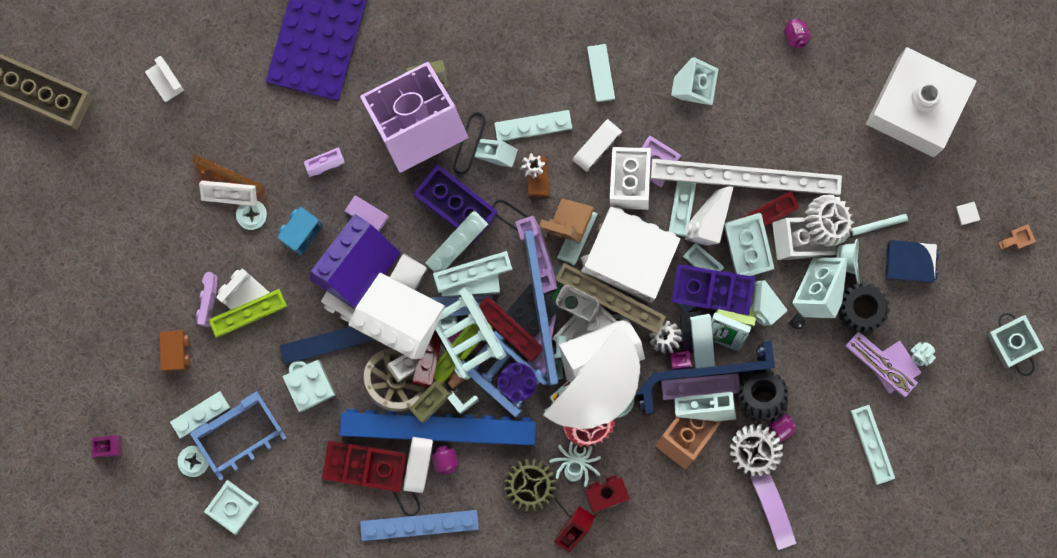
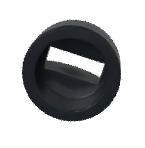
(797, 321)

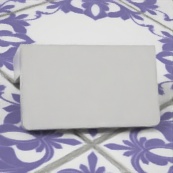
(164, 80)

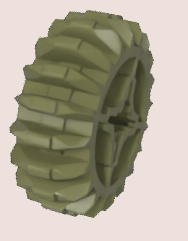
(545, 477)

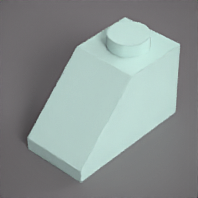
(496, 152)
(766, 304)

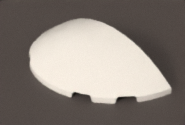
(601, 387)

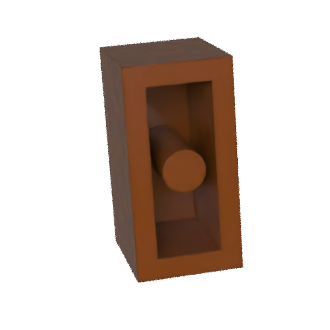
(174, 351)

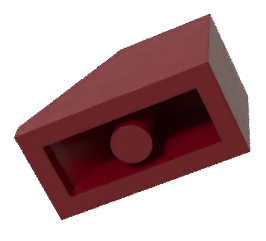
(574, 529)

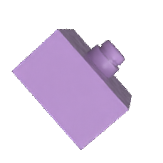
(414, 116)

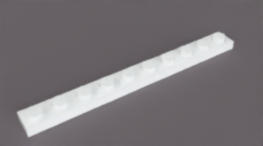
(745, 177)

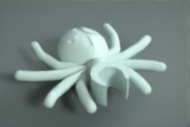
(576, 464)

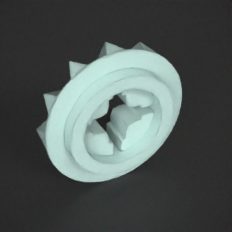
(258, 220)
(185, 466)

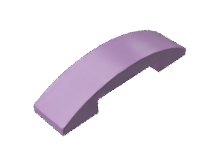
(544, 260)
(773, 510)

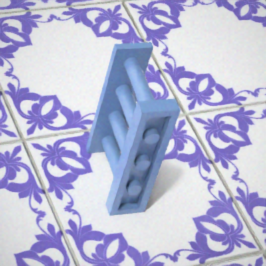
(485, 379)

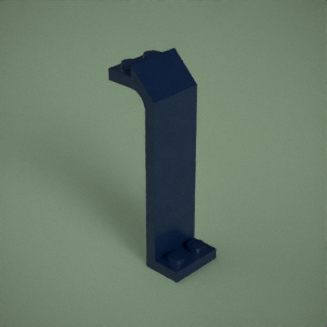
(764, 353)

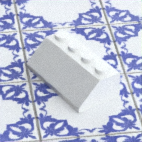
(579, 351)

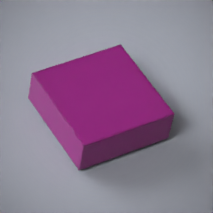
(680, 360)

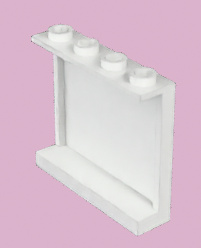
(631, 254)

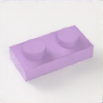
(324, 162)

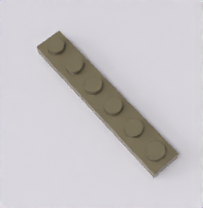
(611, 298)

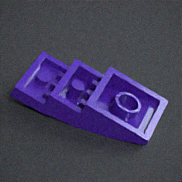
(713, 289)

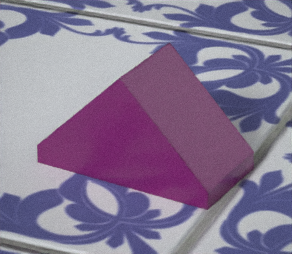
(107, 446)

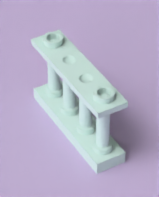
(484, 333)

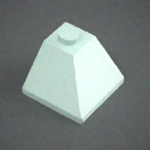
(695, 82)

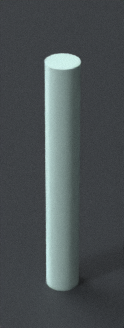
(879, 224)

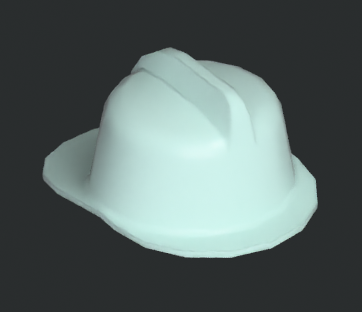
(850, 252)

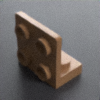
(569, 220)

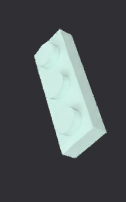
(200, 414)

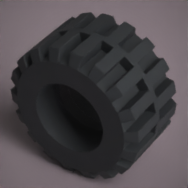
(875, 297)
(763, 383)

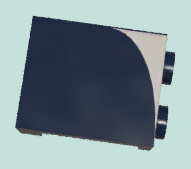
(911, 261)

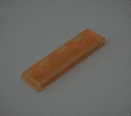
(220, 172)

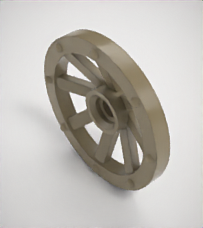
(371, 388)

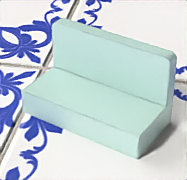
(459, 406)

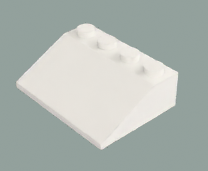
(397, 316)

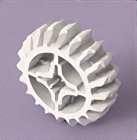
(829, 220)
(749, 447)

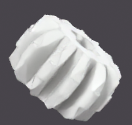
(673, 337)

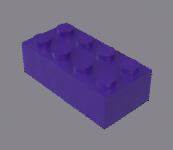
(452, 199)

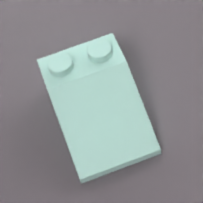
(822, 288)

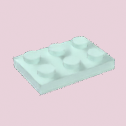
(748, 245)

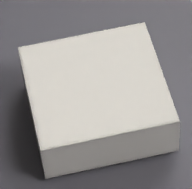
(967, 213)

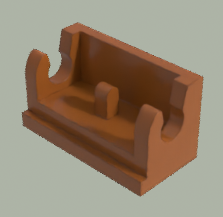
(540, 185)

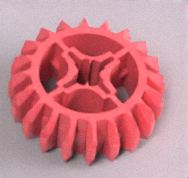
(590, 435)

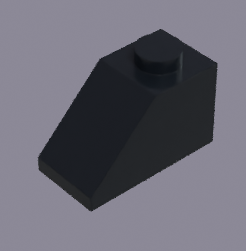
(685, 325)

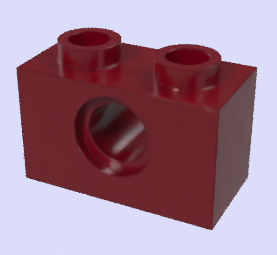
(618, 489)

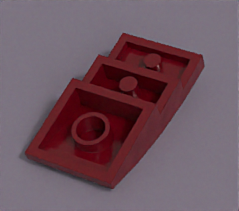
(364, 466)

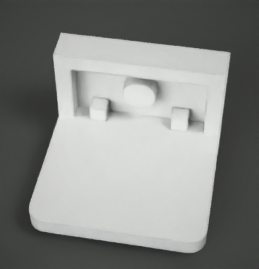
(240, 290)

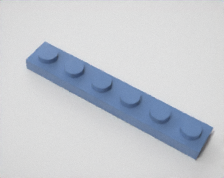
(419, 525)

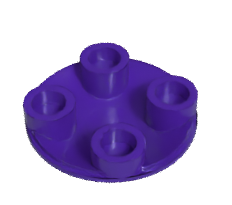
(517, 382)

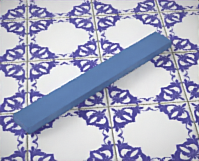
(540, 308)

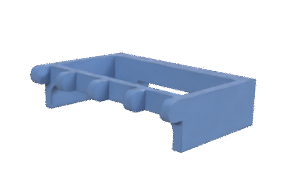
(207, 428)

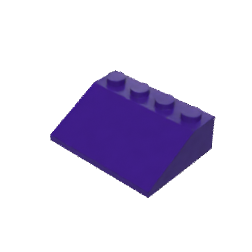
(354, 261)

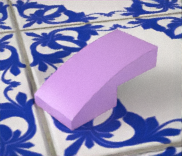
(367, 212)

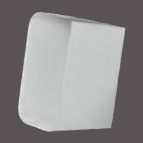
(408, 272)
(570, 291)

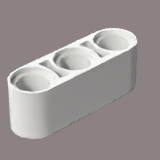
(596, 145)
(417, 465)

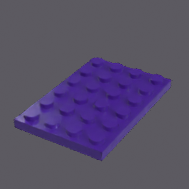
(316, 46)

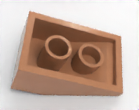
(686, 439)

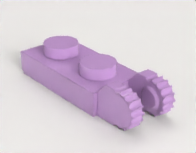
(207, 299)

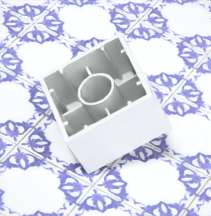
(921, 102)

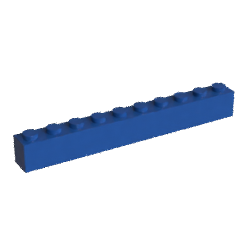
(438, 428)

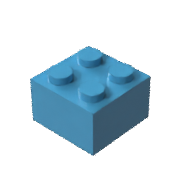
(299, 230)

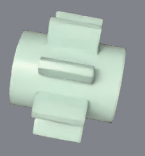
(923, 354)

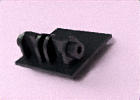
(524, 311)

